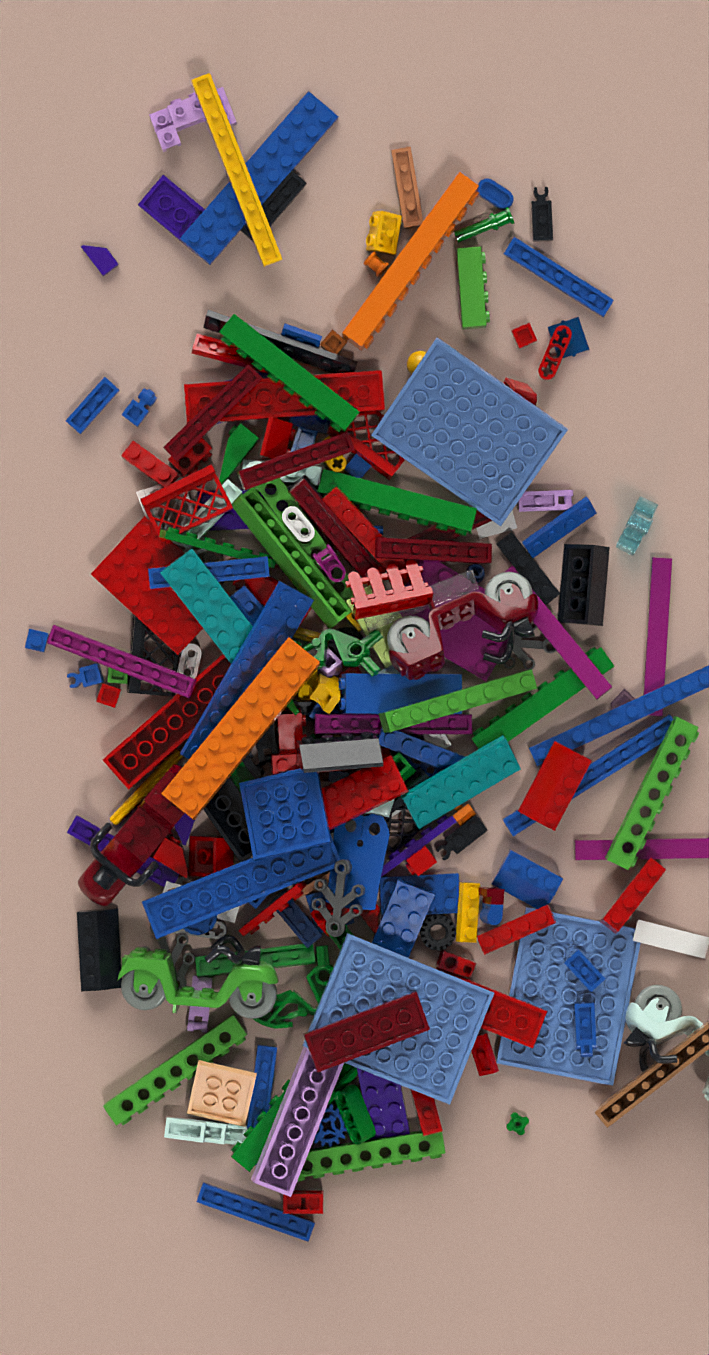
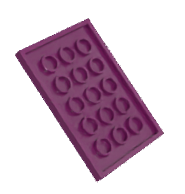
(464, 640)

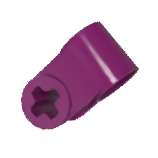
(329, 562)

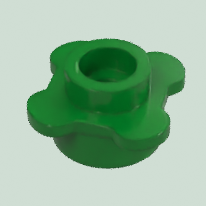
(512, 1124)

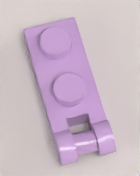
(545, 501)
(198, 984)

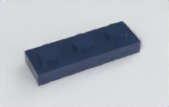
(299, 922)

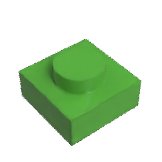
(117, 677)

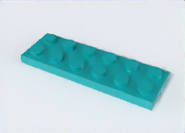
(208, 603)
(460, 782)

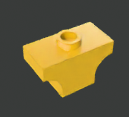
(325, 692)

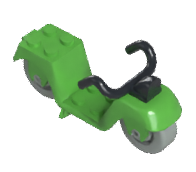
(152, 979)

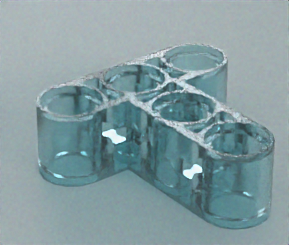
(637, 525)

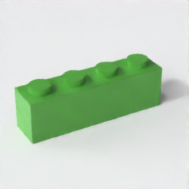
(472, 288)

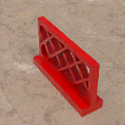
(374, 459)
(182, 487)

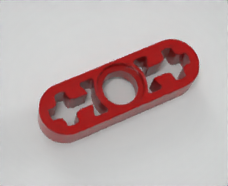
(554, 369)

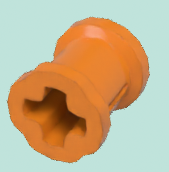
(376, 264)

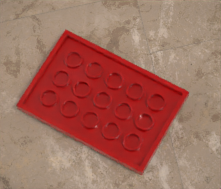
(127, 578)

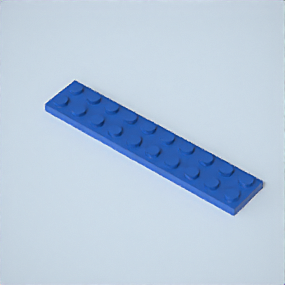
(267, 169)
(272, 628)
(235, 887)

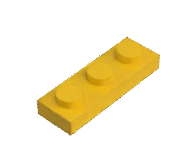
(467, 912)

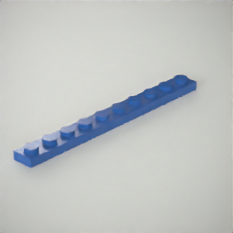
(625, 713)
(605, 766)

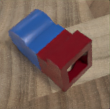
(492, 905)

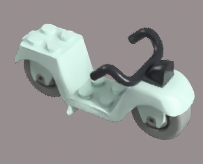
(656, 1019)

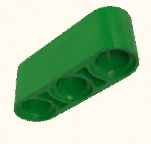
(354, 1114)

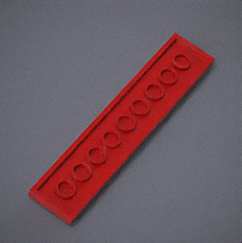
(267, 398)

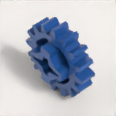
(334, 1113)

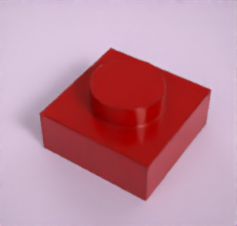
(524, 335)
(108, 695)

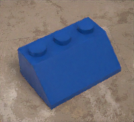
(527, 880)

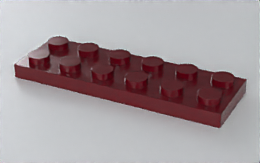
(366, 1031)

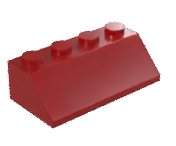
(554, 785)

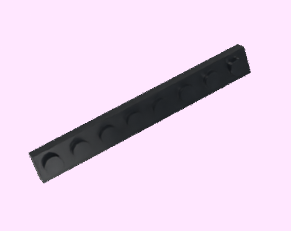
(294, 349)

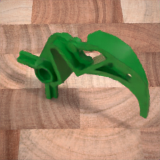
(346, 645)
(317, 985)

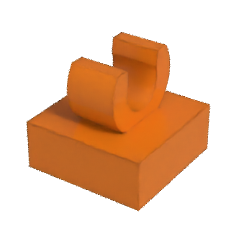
(463, 814)

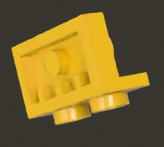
(383, 232)

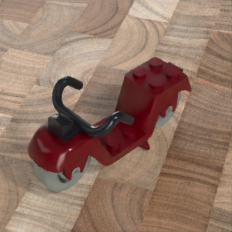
(506, 606)
(130, 846)

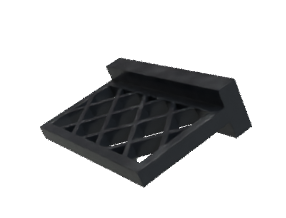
(137, 648)
(417, 778)

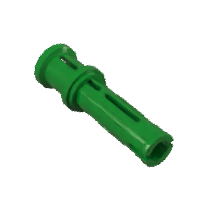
(493, 222)

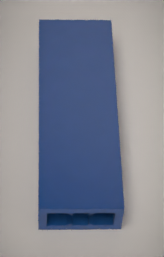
(390, 691)

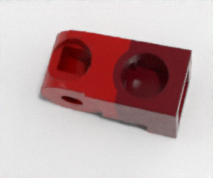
(455, 964)

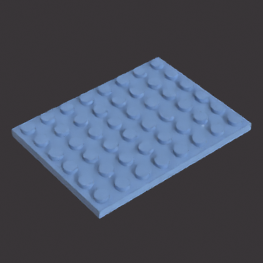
(469, 431)
(549, 984)
(453, 1008)

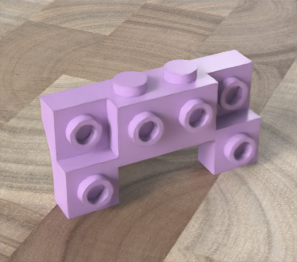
(182, 115)

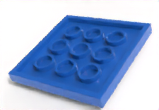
(285, 813)

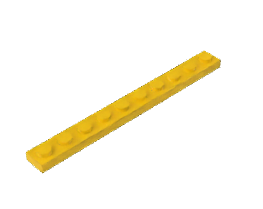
(236, 169)

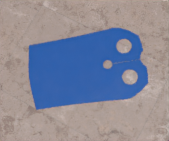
(365, 860)

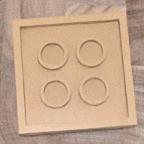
(221, 1093)

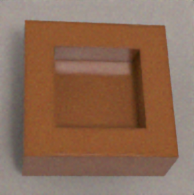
(333, 342)

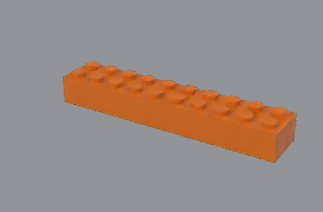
(410, 261)
(241, 728)

